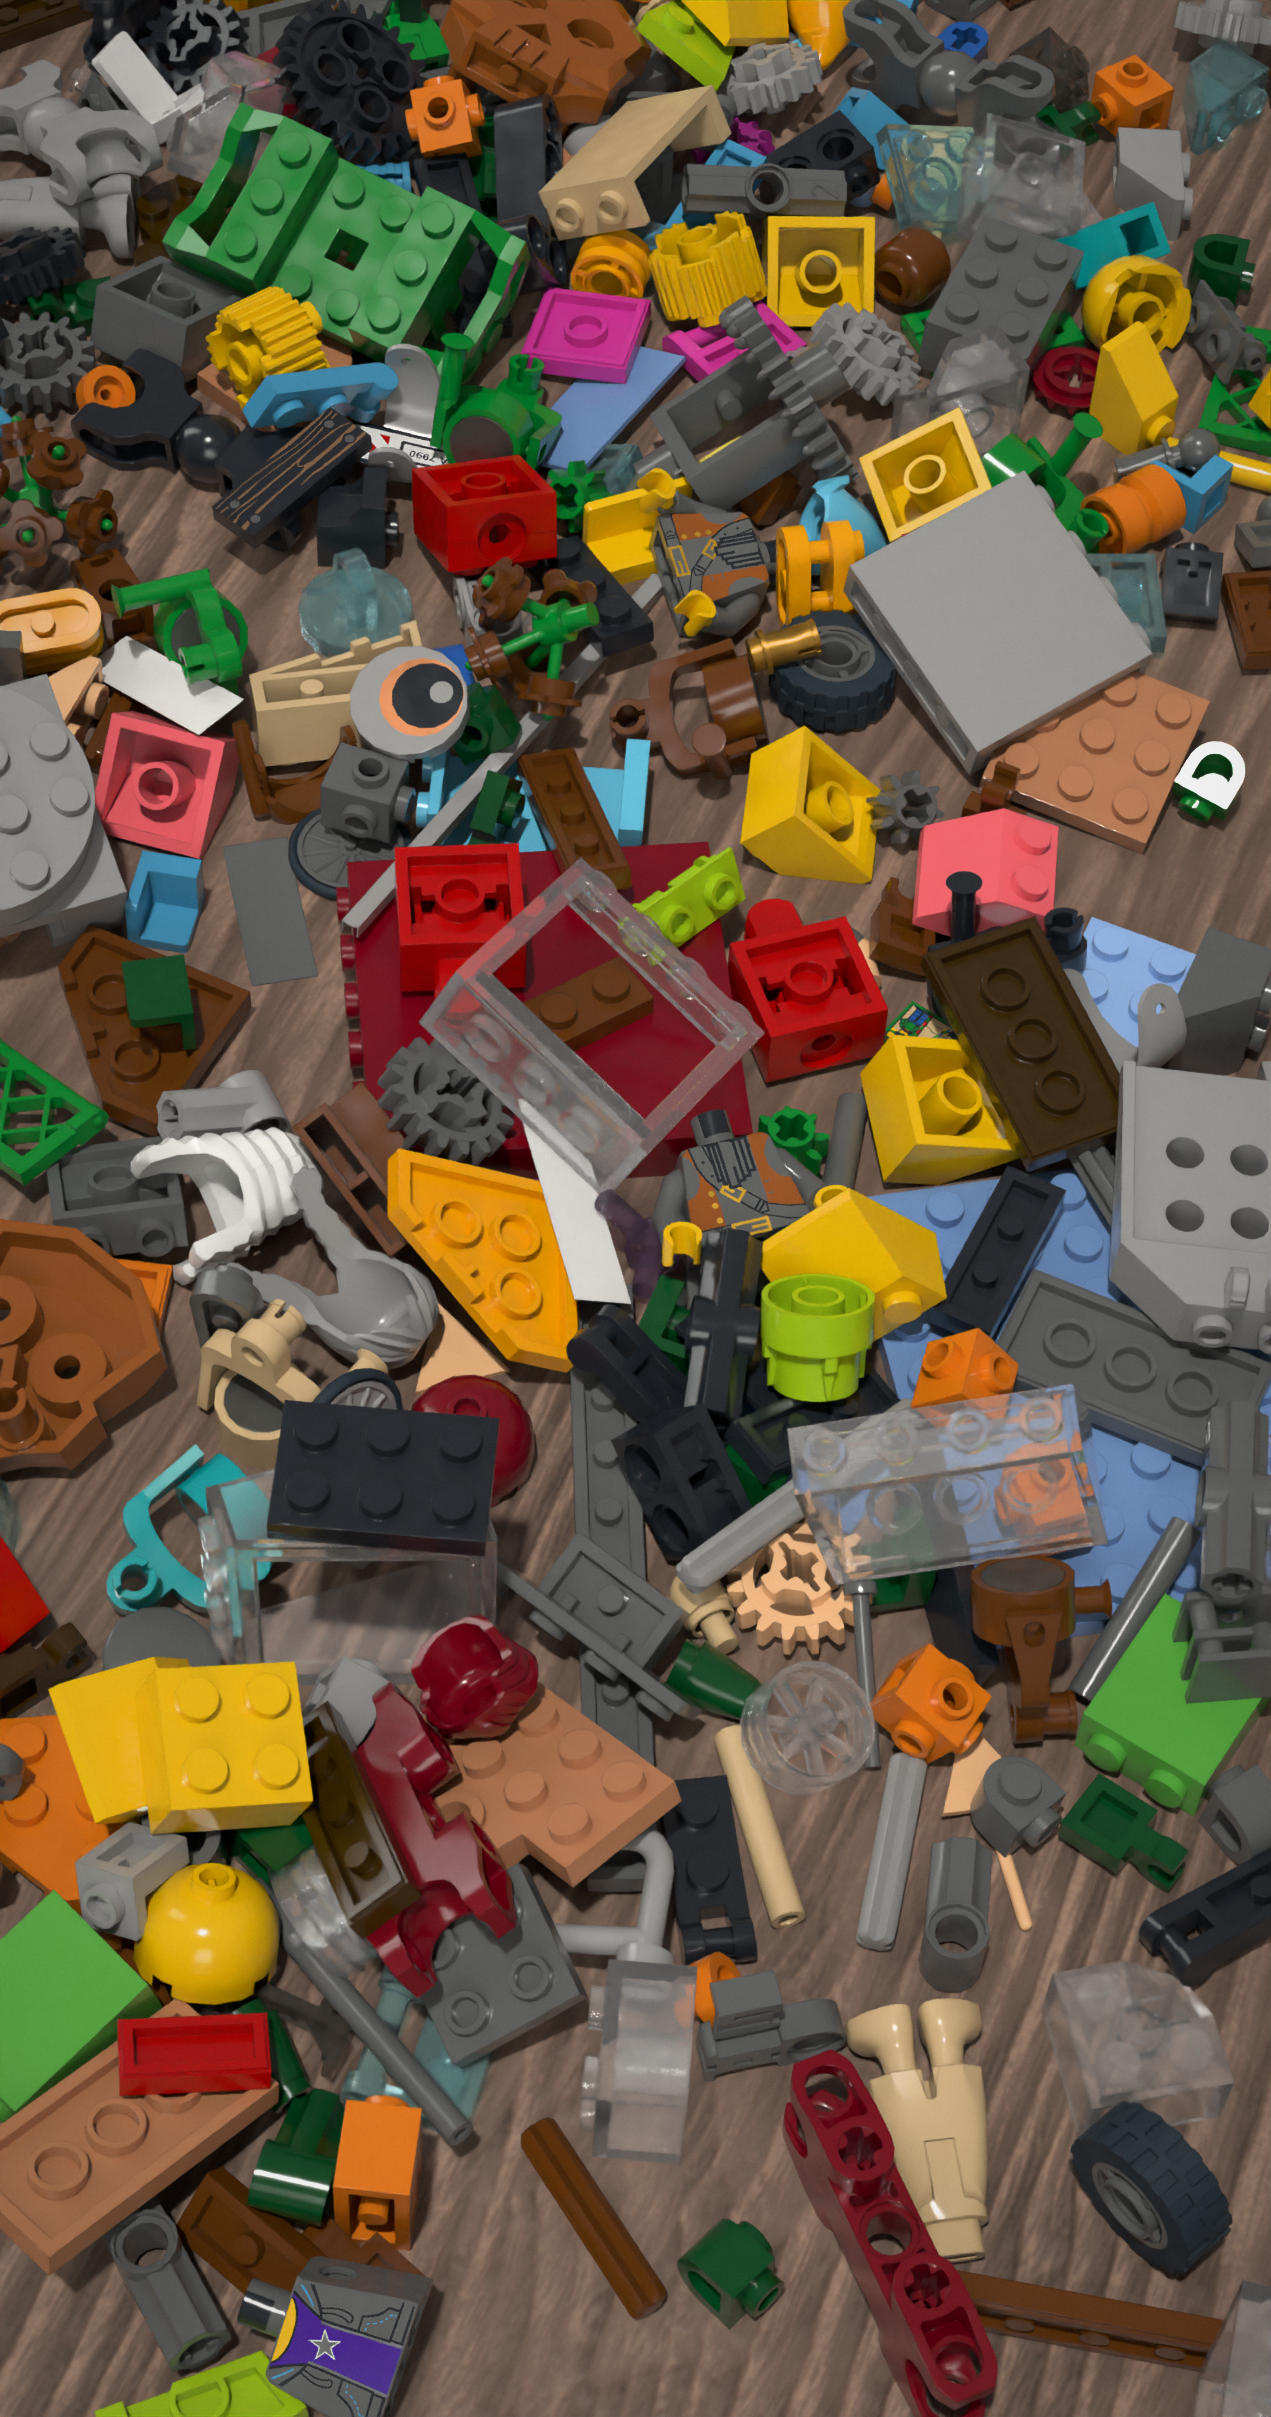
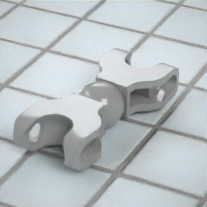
(72, 139)

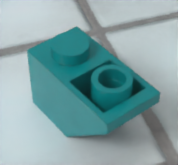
(1119, 236)

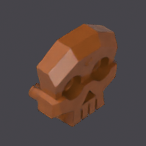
(556, 47)
(66, 1311)

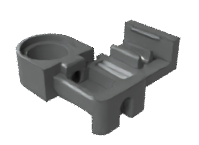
(758, 2029)

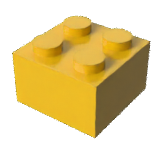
(223, 1747)

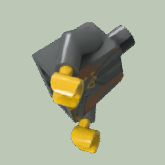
(705, 560)
(731, 1185)

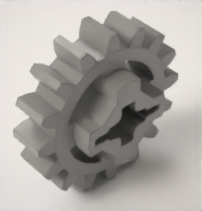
(1227, 20)
(771, 77)
(867, 352)

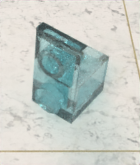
(1221, 94)

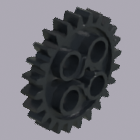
(349, 79)

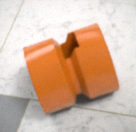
(1138, 509)

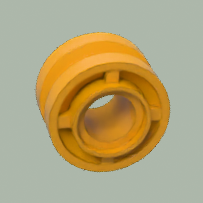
(612, 265)

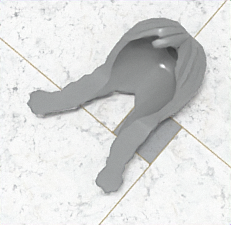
(379, 1300)

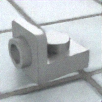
(122, 1873)

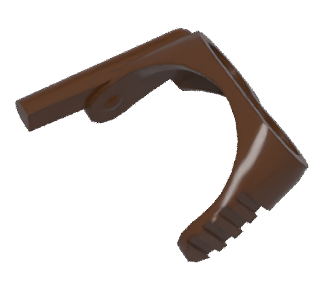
(281, 799)

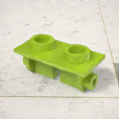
(695, 897)

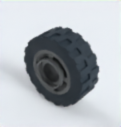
(843, 685)
(1151, 2187)

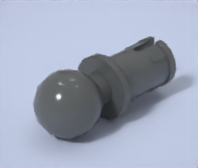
(1192, 452)

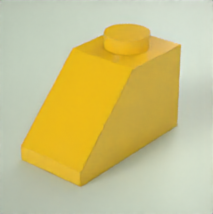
(1133, 392)

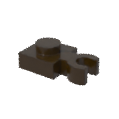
(30, 1671)

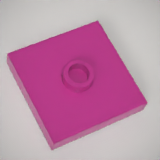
(587, 334)

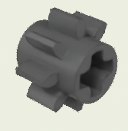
(891, 800)

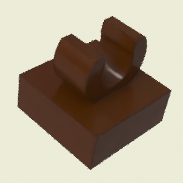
(766, 503)

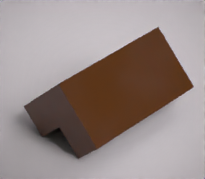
(354, 1151)

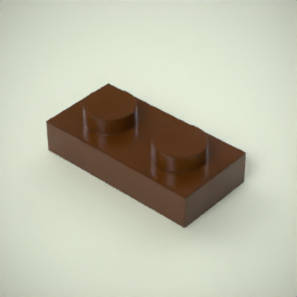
(593, 1004)
(241, 2238)

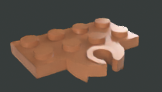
(556, 1789)

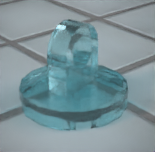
(352, 604)

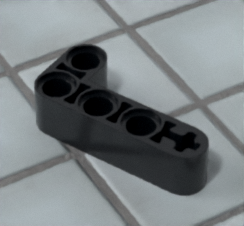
(525, 161)

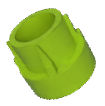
(816, 1335)

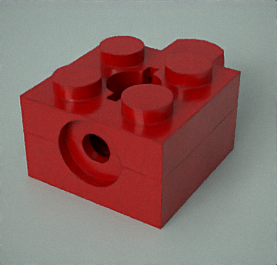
(484, 512)
(451, 906)
(805, 991)

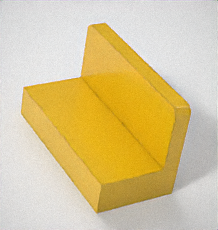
(622, 532)

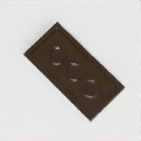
(1028, 1041)

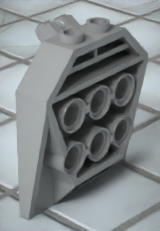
(1194, 1204)

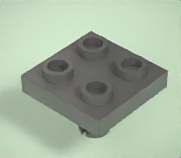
(500, 1986)

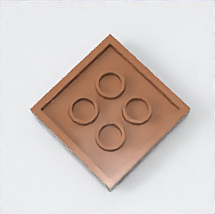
(1107, 758)

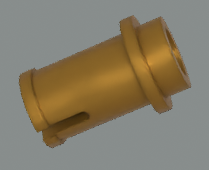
(783, 646)

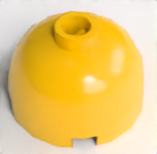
(1135, 291)
(209, 1934)

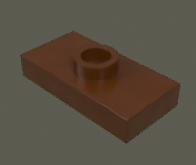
(1249, 613)

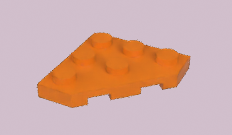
(50, 1817)

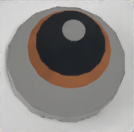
(410, 703)

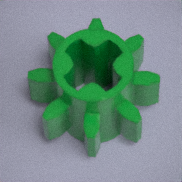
(574, 490)
(796, 1134)

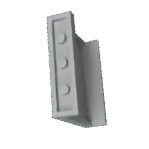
(995, 618)

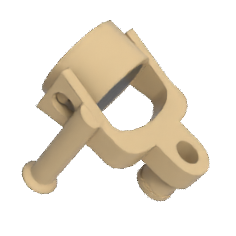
(252, 1377)

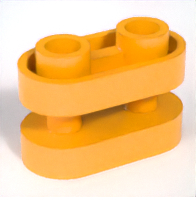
(794, 556)
(55, 627)

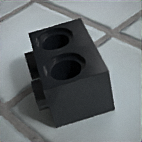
(829, 146)
(681, 1477)

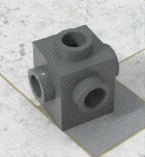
(366, 793)

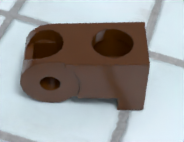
(95, 577)

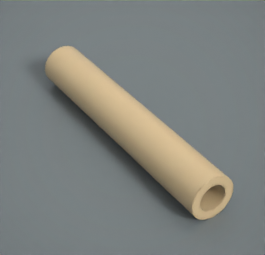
(759, 1831)

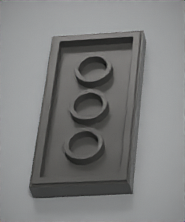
(1126, 1366)

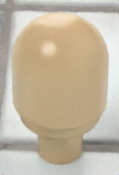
(710, 1613)

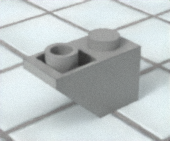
(1152, 168)

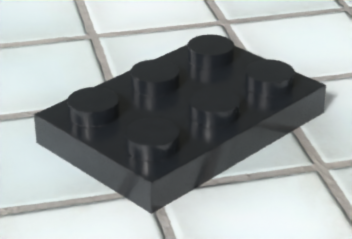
(383, 1478)

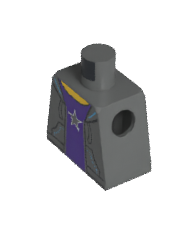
(339, 2333)

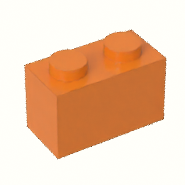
(379, 2170)

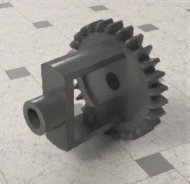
(734, 390)

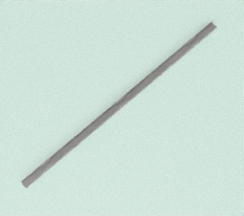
(467, 796)

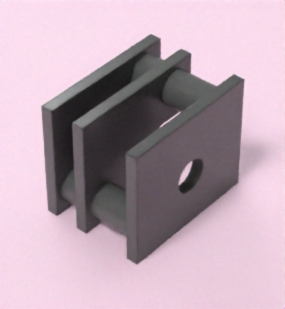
(1219, 1651)

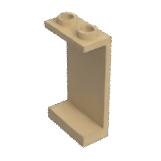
(597, 184)

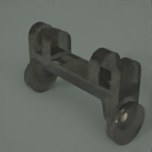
(322, 2021)

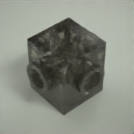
(1066, 63)

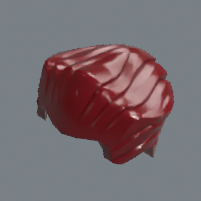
(473, 1679)

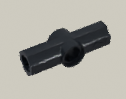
(723, 1325)

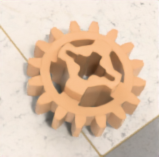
(790, 1606)

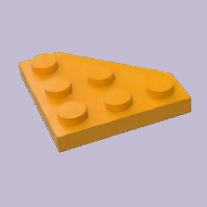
(491, 1249)

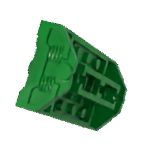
(311, 206)

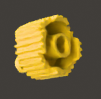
(706, 268)
(266, 338)

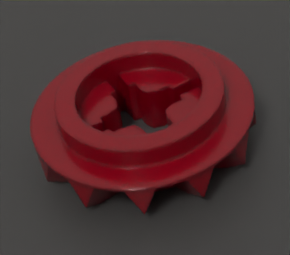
(1053, 374)

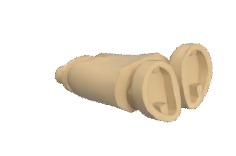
(933, 2122)

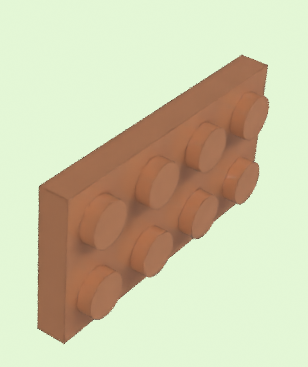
(94, 2157)

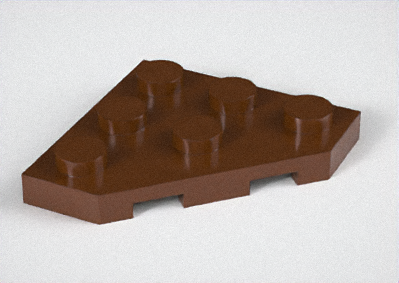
(138, 1064)

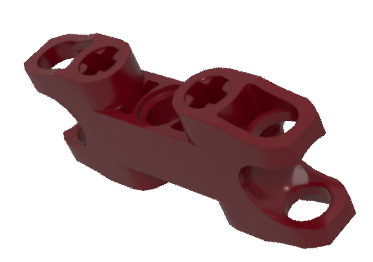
(450, 1861)
(858, 2193)

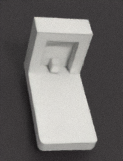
(142, 86)

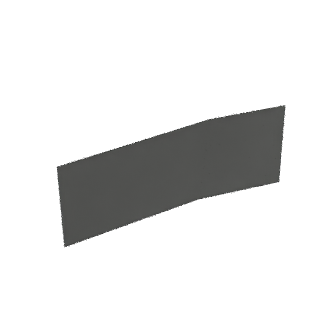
(269, 912)

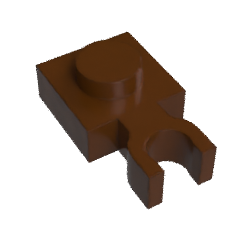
(894, 936)

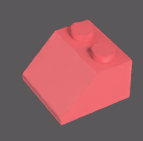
(164, 783)
(1007, 851)

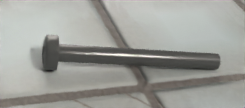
(860, 1594)

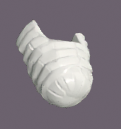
(242, 1184)

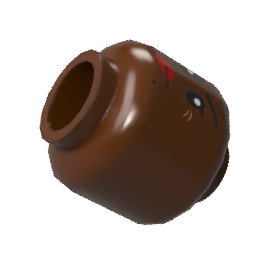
(911, 267)

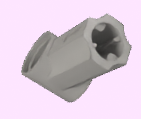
(237, 1105)

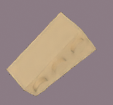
(308, 700)

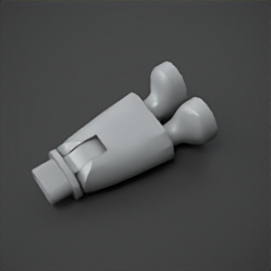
(111, 210)

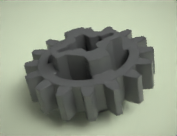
(38, 362)
(442, 1104)

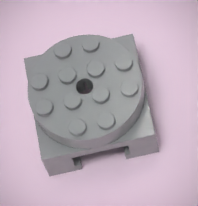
(51, 837)

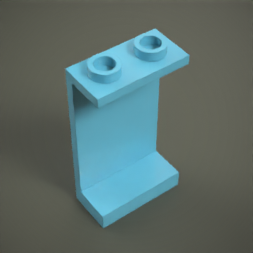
(618, 791)

